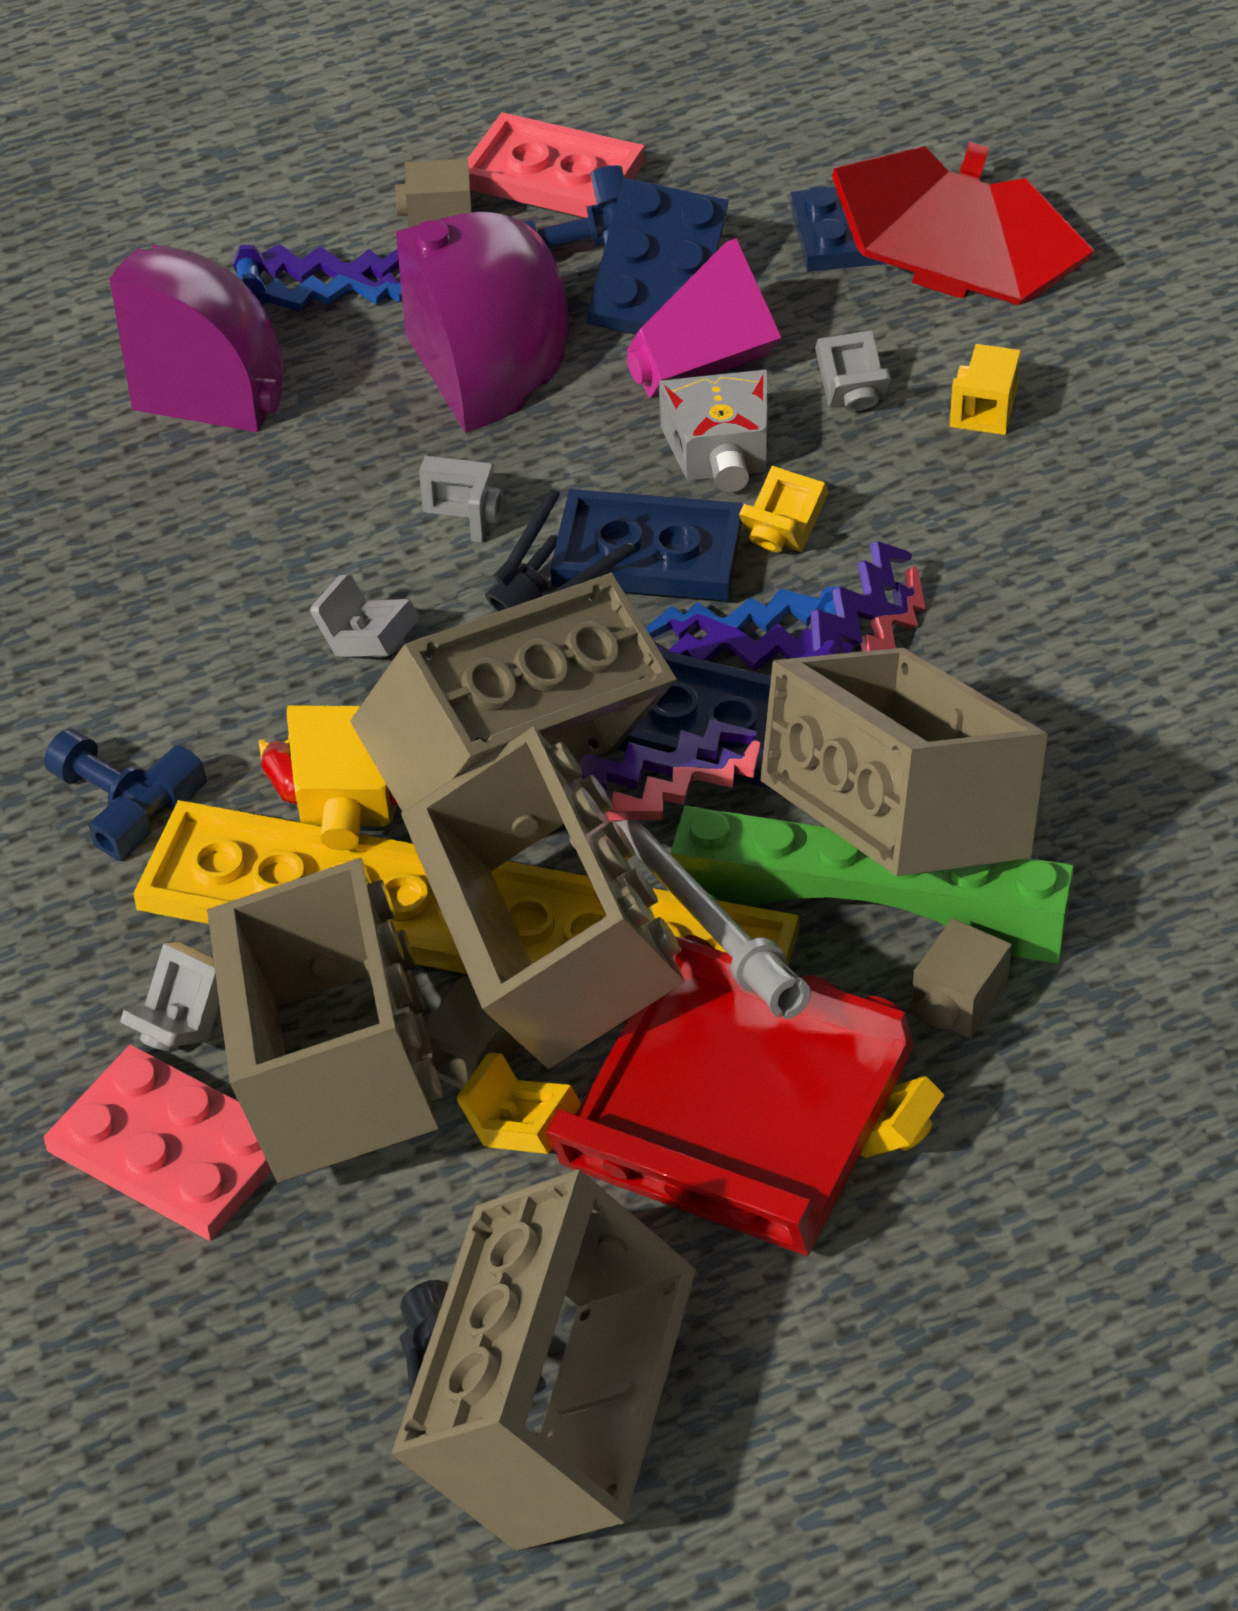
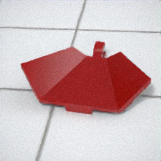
(955, 228)

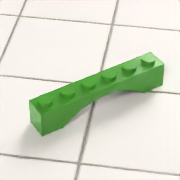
(778, 860)

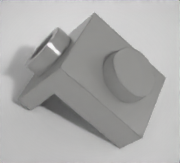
(852, 371)
(461, 490)
(361, 626)
(179, 1000)

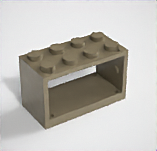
(560, 663)
(903, 760)
(590, 979)
(345, 1091)
(491, 1343)

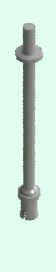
(756, 963)

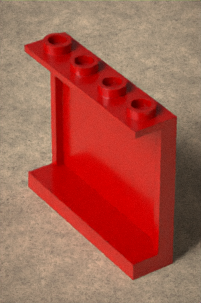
(738, 1107)

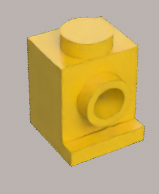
(985, 390)

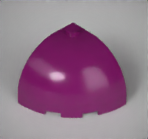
(482, 311)
(195, 340)

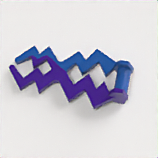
(346, 276)
(727, 631)

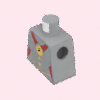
(717, 426)

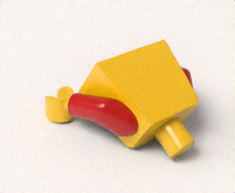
(328, 774)

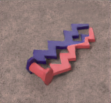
(832, 630)
(680, 764)

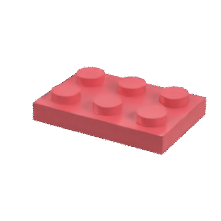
(546, 163)
(163, 1142)

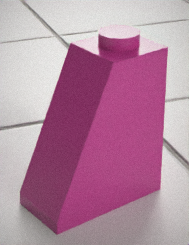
(706, 325)

